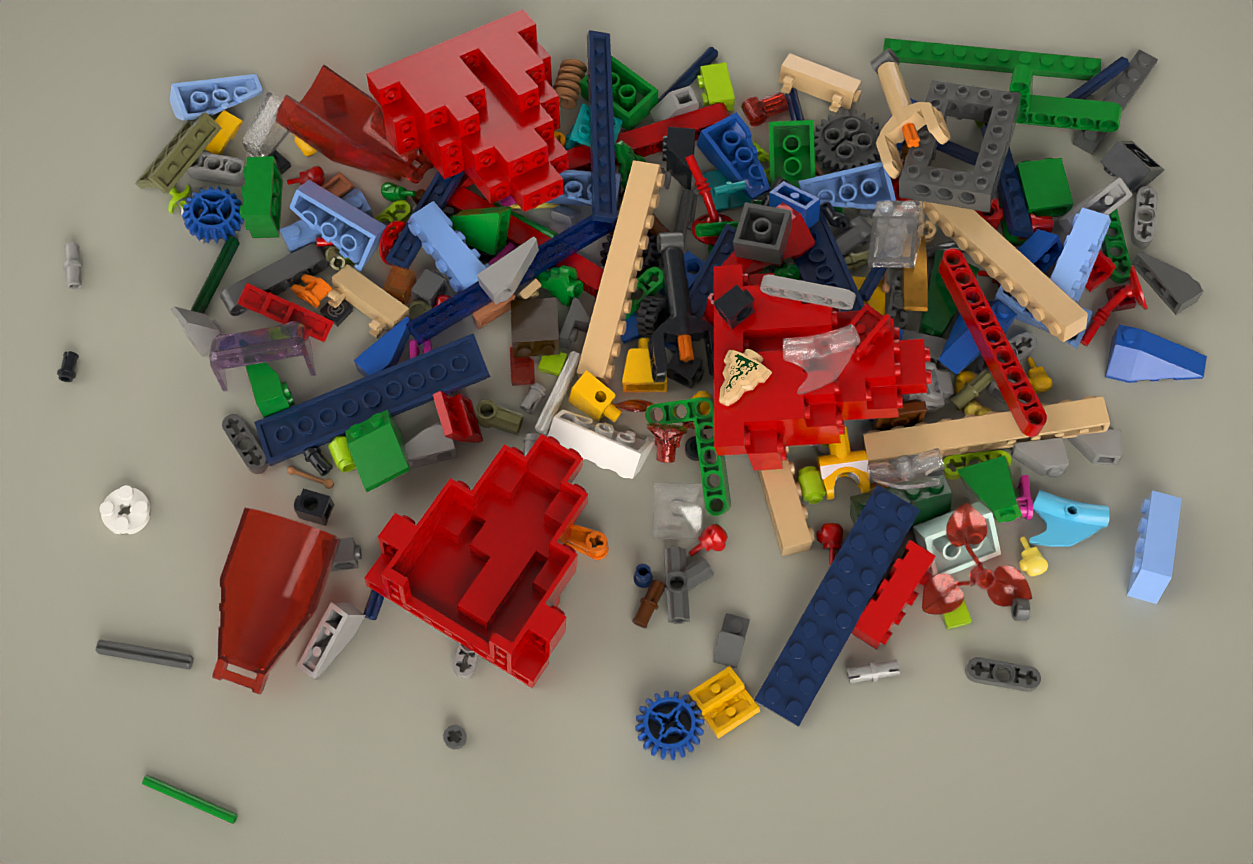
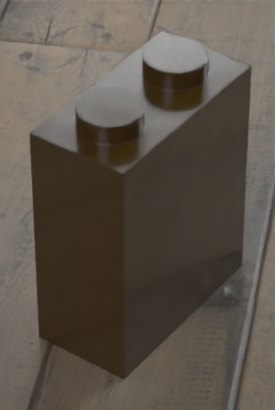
(535, 327)

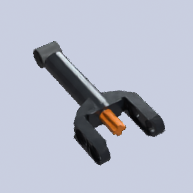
(681, 324)

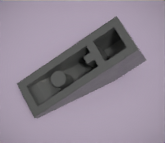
(1170, 283)

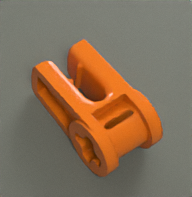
(314, 291)
(584, 539)

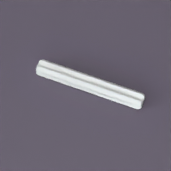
(558, 393)

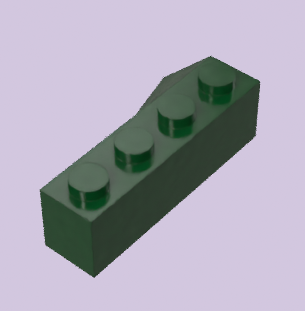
(931, 501)

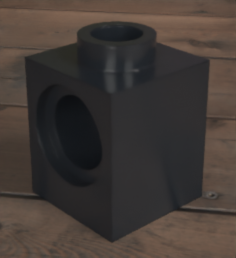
(735, 306)
(685, 372)
(318, 515)

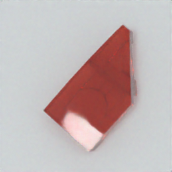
(521, 370)

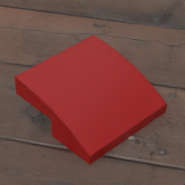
(458, 417)

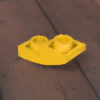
(230, 127)

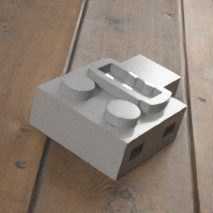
(936, 392)

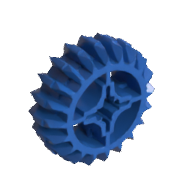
(211, 222)
(660, 720)

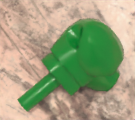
(394, 192)

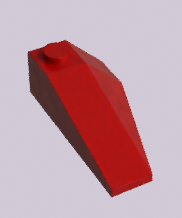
(798, 243)

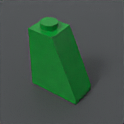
(484, 227)
(994, 487)

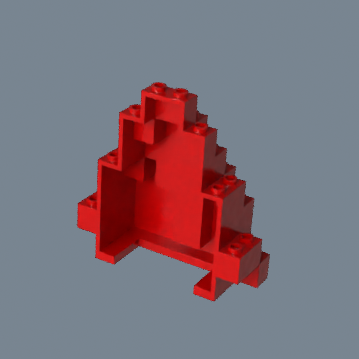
(480, 109)
(773, 411)
(492, 557)

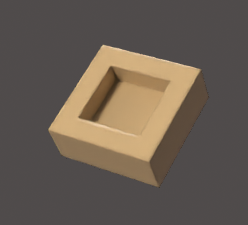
(530, 291)

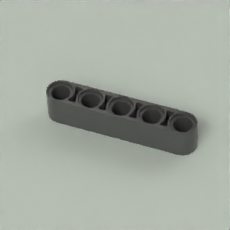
(277, 276)

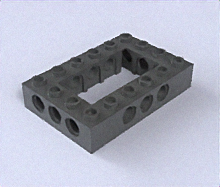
(953, 187)

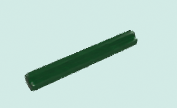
(215, 275)

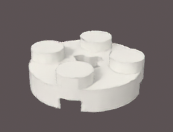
(121, 498)

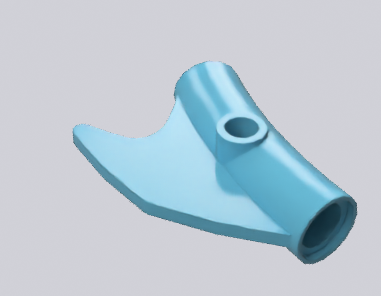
(1067, 520)

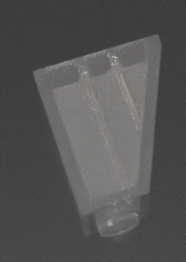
(264, 133)

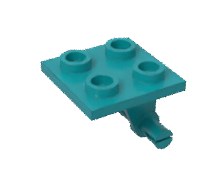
(581, 129)
(724, 192)

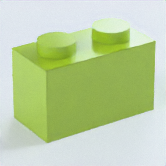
(716, 85)

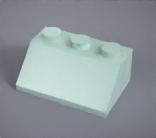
(950, 559)

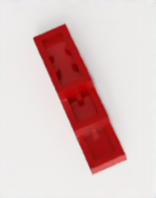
(284, 311)

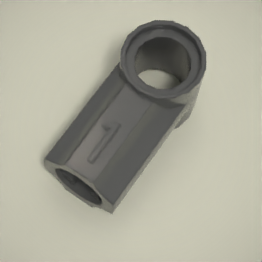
(857, 234)

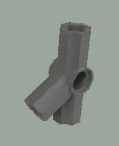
(688, 575)

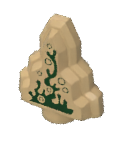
(741, 375)

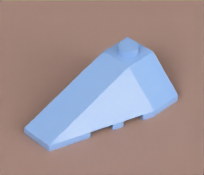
(212, 95)

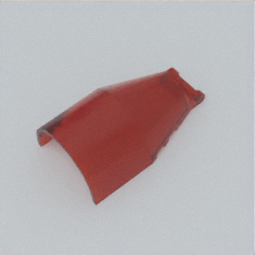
(348, 129)
(269, 592)

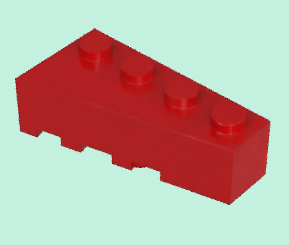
(894, 595)

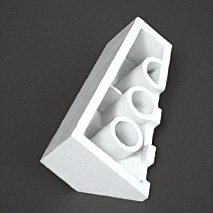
(601, 444)

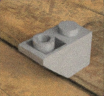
(675, 104)
(1100, 446)

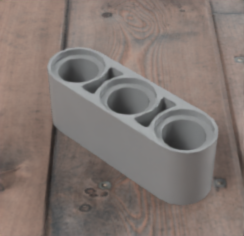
(205, 169)

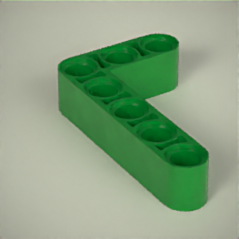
(1060, 111)
(703, 445)

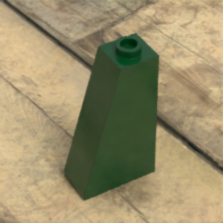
(940, 302)

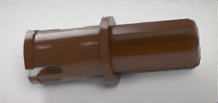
(649, 603)

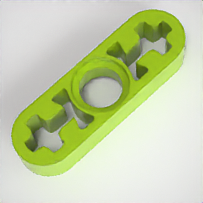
(958, 459)

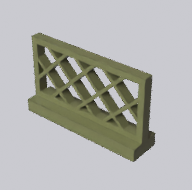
(179, 154)

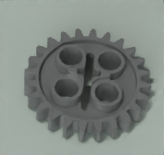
(846, 141)

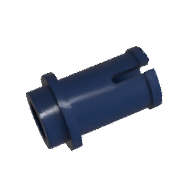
(643, 576)

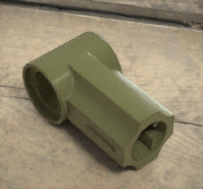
(500, 418)

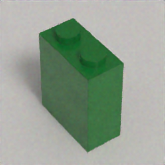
(1045, 187)

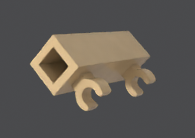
(819, 82)
(368, 299)

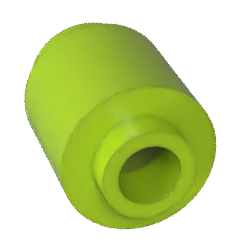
(341, 454)
(811, 485)

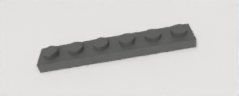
(1120, 93)

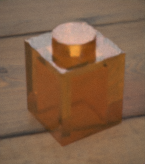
(400, 283)

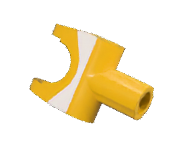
(843, 463)

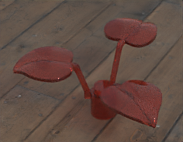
(663, 433)
(1003, 585)

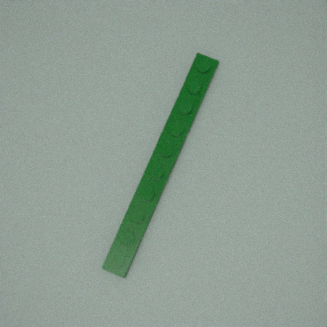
(993, 59)

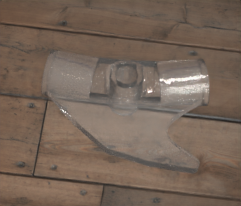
(821, 364)
(907, 471)

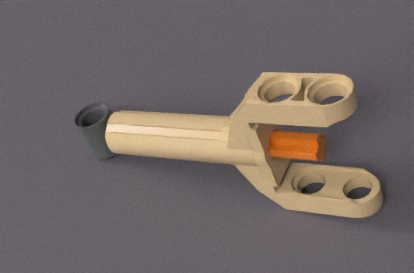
(906, 117)

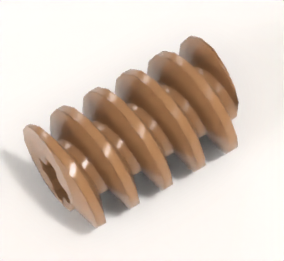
(568, 82)

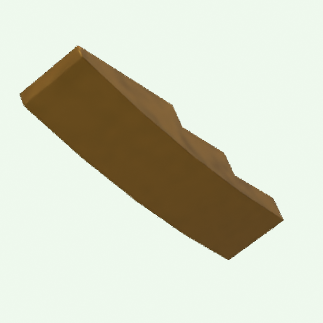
(916, 282)

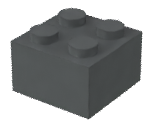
(762, 233)

